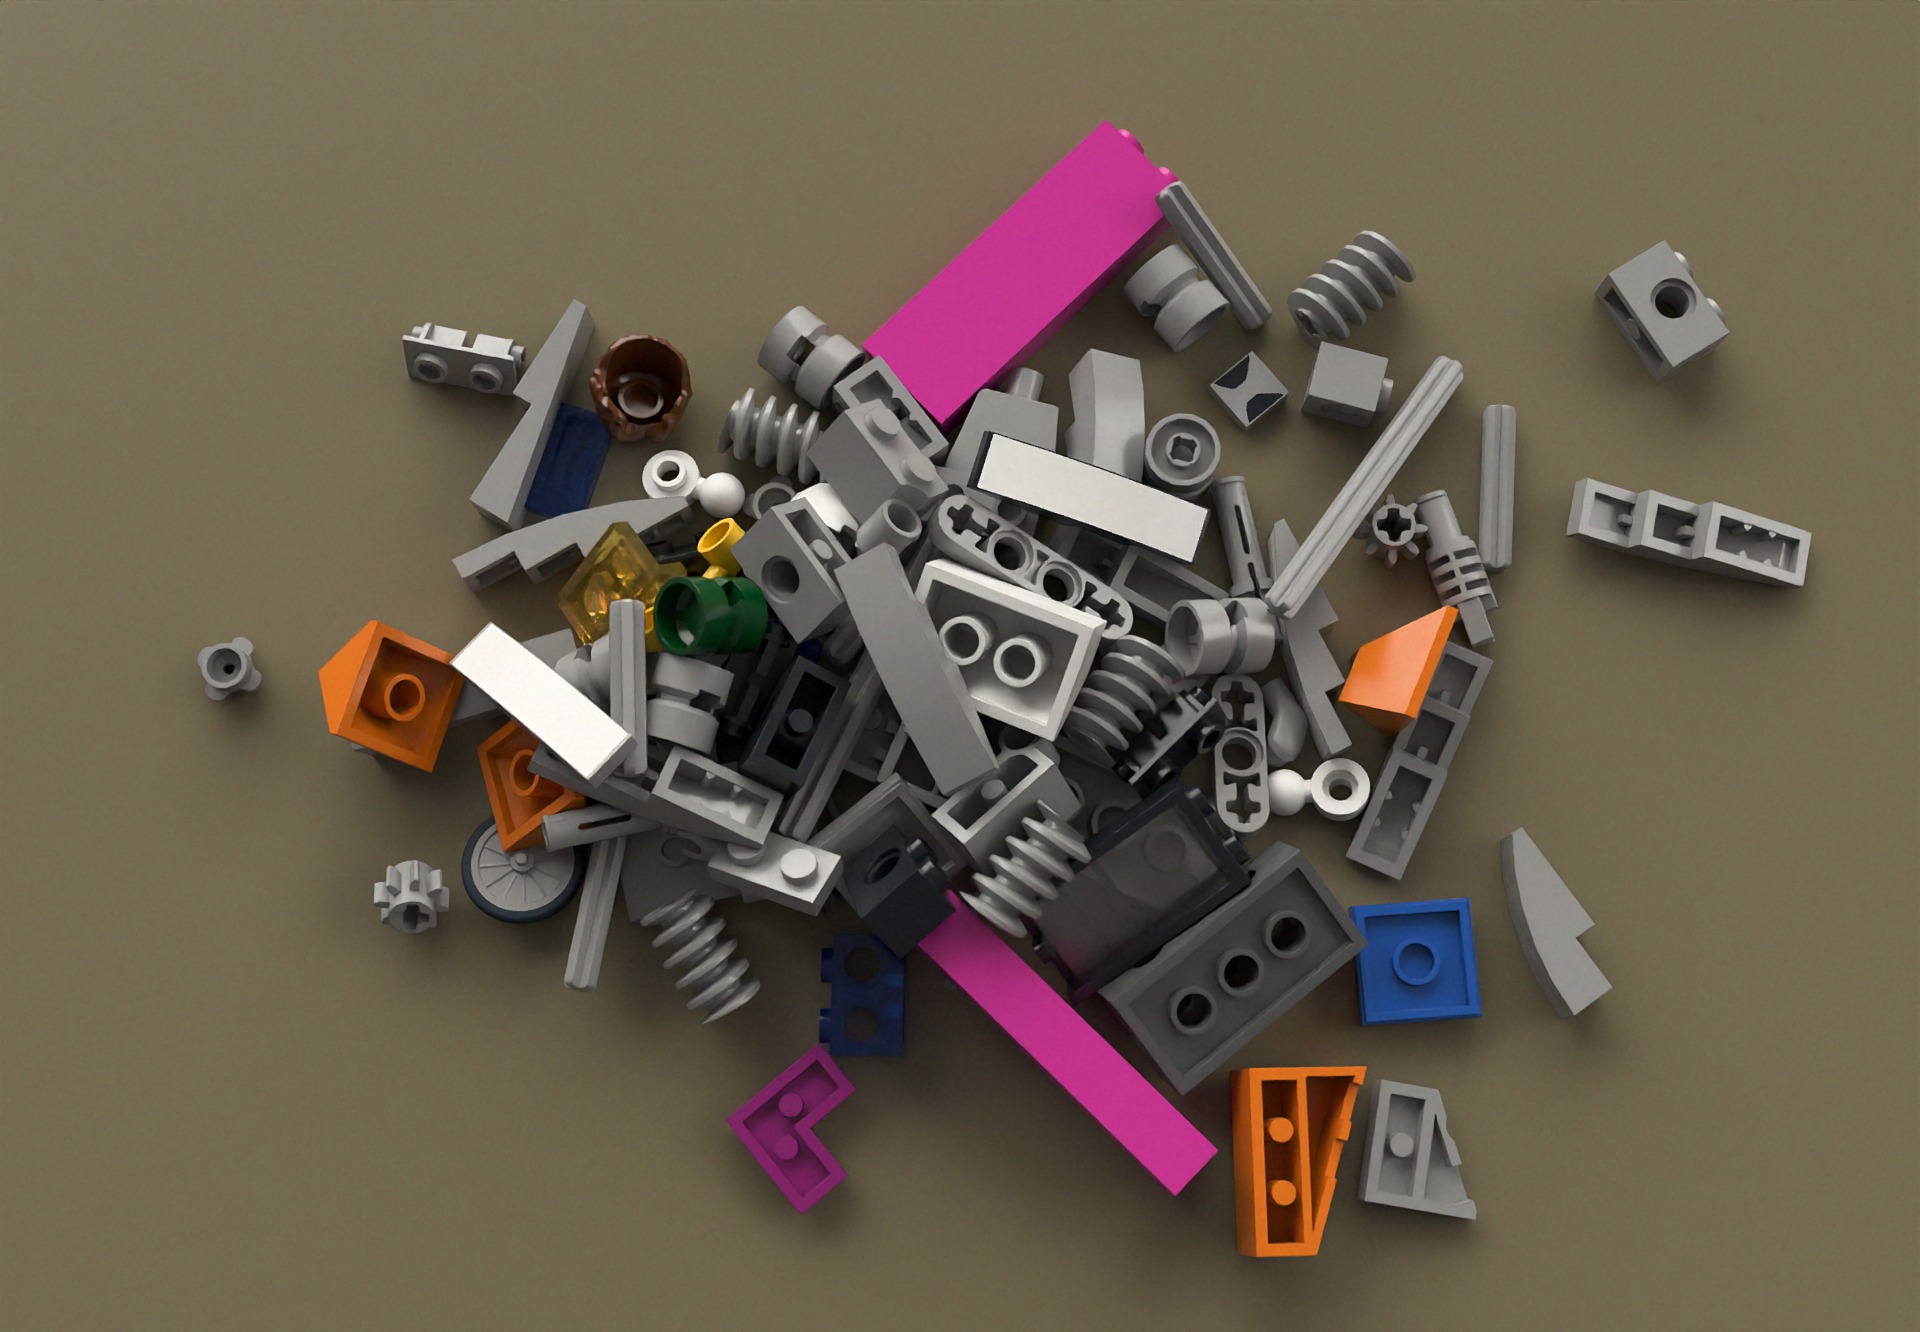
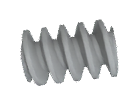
(1347, 285)
(771, 436)
(1116, 694)
(1028, 872)
(702, 954)

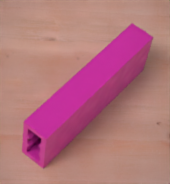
(1025, 276)
(1067, 1049)

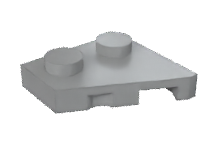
(1410, 1154)

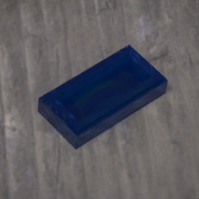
(569, 463)

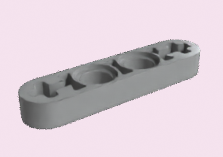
(1033, 557)

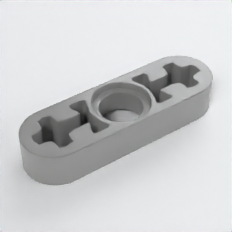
(1252, 736)

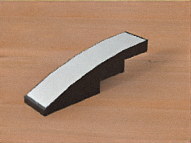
(1088, 498)

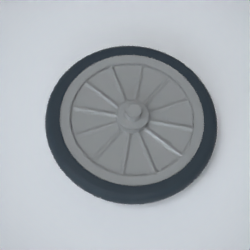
(522, 883)

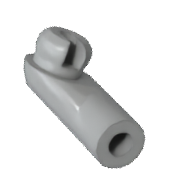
(1288, 724)

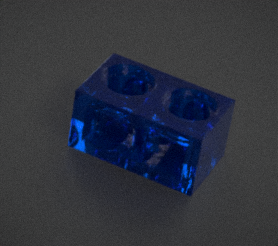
(881, 996)

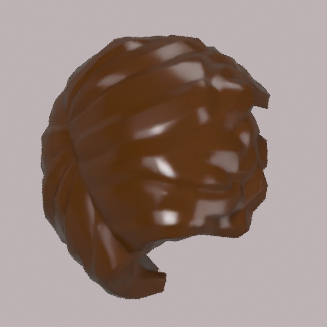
(641, 388)

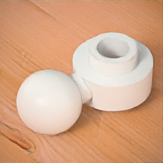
(719, 494)
(1290, 791)

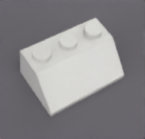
(1013, 647)

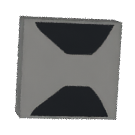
(1248, 391)

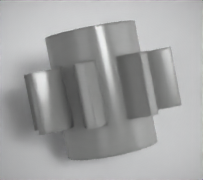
(1401, 521)
(411, 897)

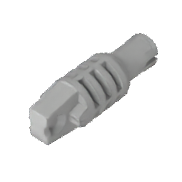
(1456, 567)

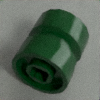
(710, 615)

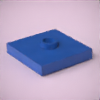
(1416, 962)

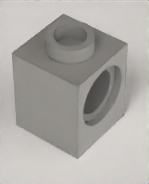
(1347, 385)

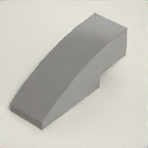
(1108, 413)
(1141, 577)
(1547, 927)

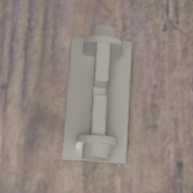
(441, 357)

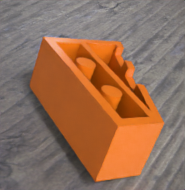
(1287, 1153)

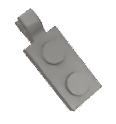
(779, 871)

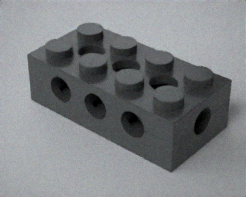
(1265, 983)

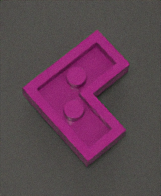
(779, 1125)

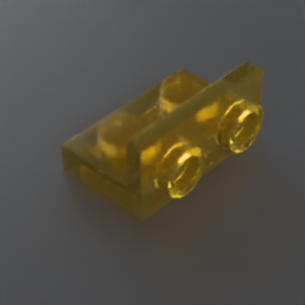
(612, 571)

